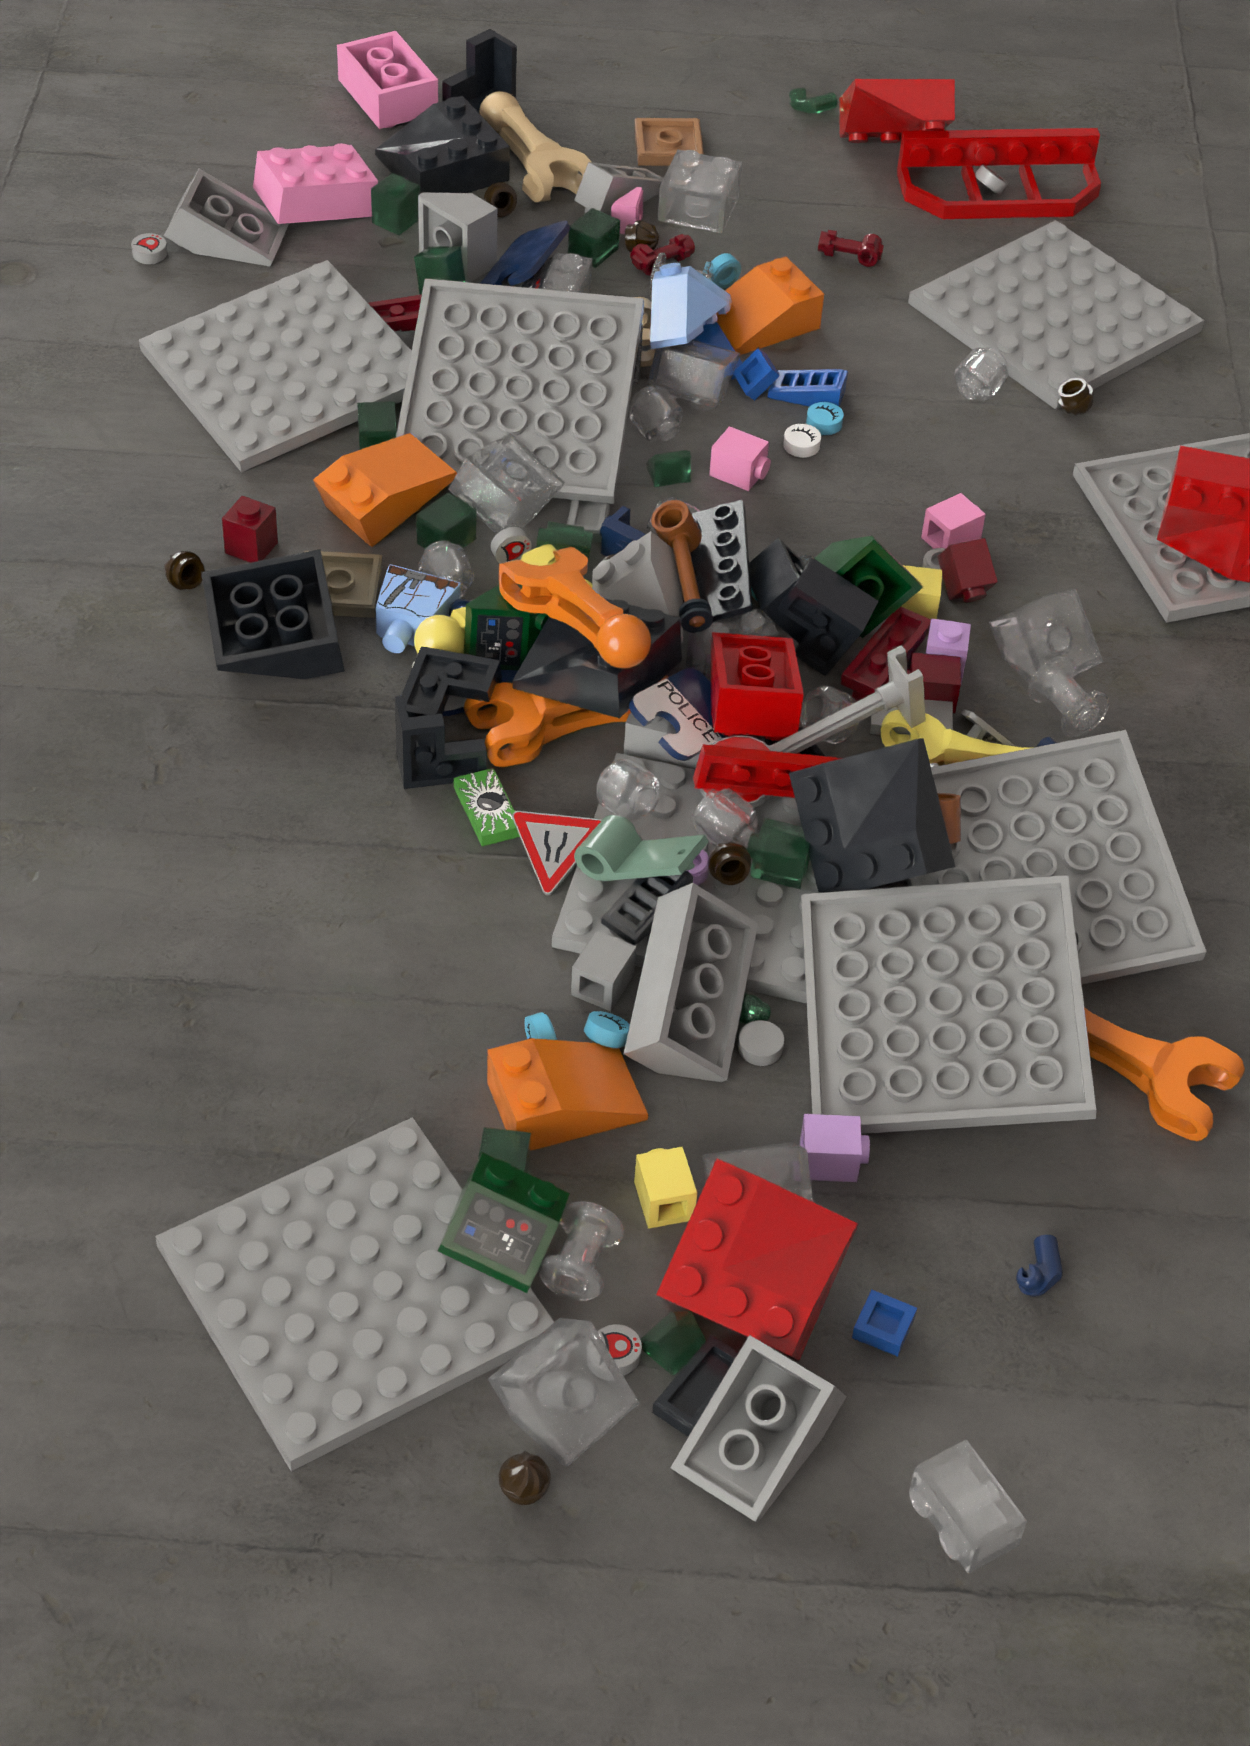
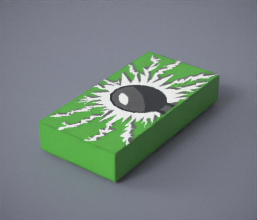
(486, 806)

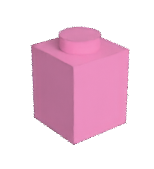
(739, 458)
(952, 522)

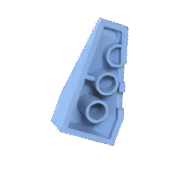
(683, 304)

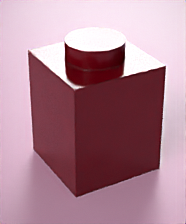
(250, 530)
(967, 570)
(940, 676)

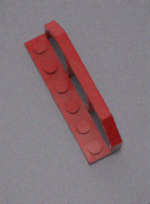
(995, 148)

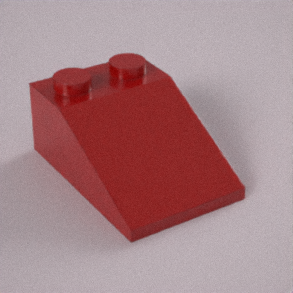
(755, 686)

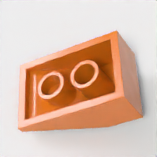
(771, 306)
(382, 485)
(562, 1089)

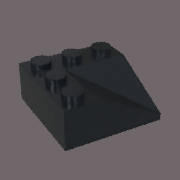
(447, 150)
(274, 618)
(571, 670)
(872, 818)

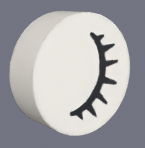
(802, 440)

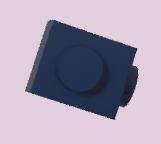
(617, 532)

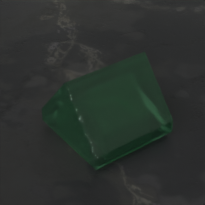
(670, 468)
(673, 1341)

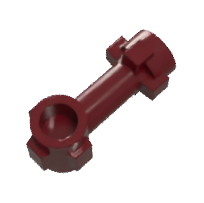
(678, 248)
(868, 250)

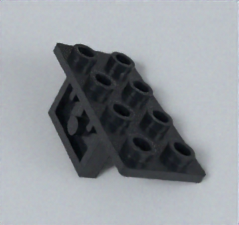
(723, 560)

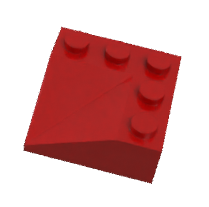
(895, 105)
(1210, 511)
(757, 1259)

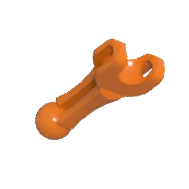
(567, 597)
(527, 723)
(1167, 1072)

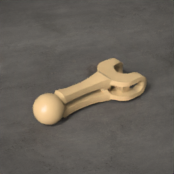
(543, 158)

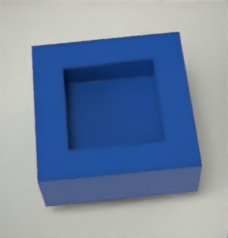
(756, 374)
(884, 1323)

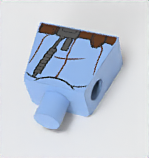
(408, 600)

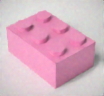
(386, 78)
(314, 183)

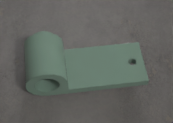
(618, 852)

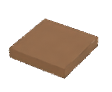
(661, 138)

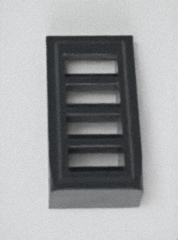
(641, 893)

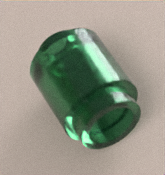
(565, 536)

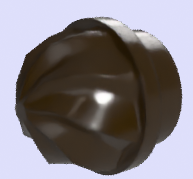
(502, 197)
(640, 233)
(1075, 396)
(184, 570)
(729, 863)
(524, 1478)

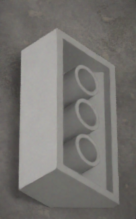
(691, 986)

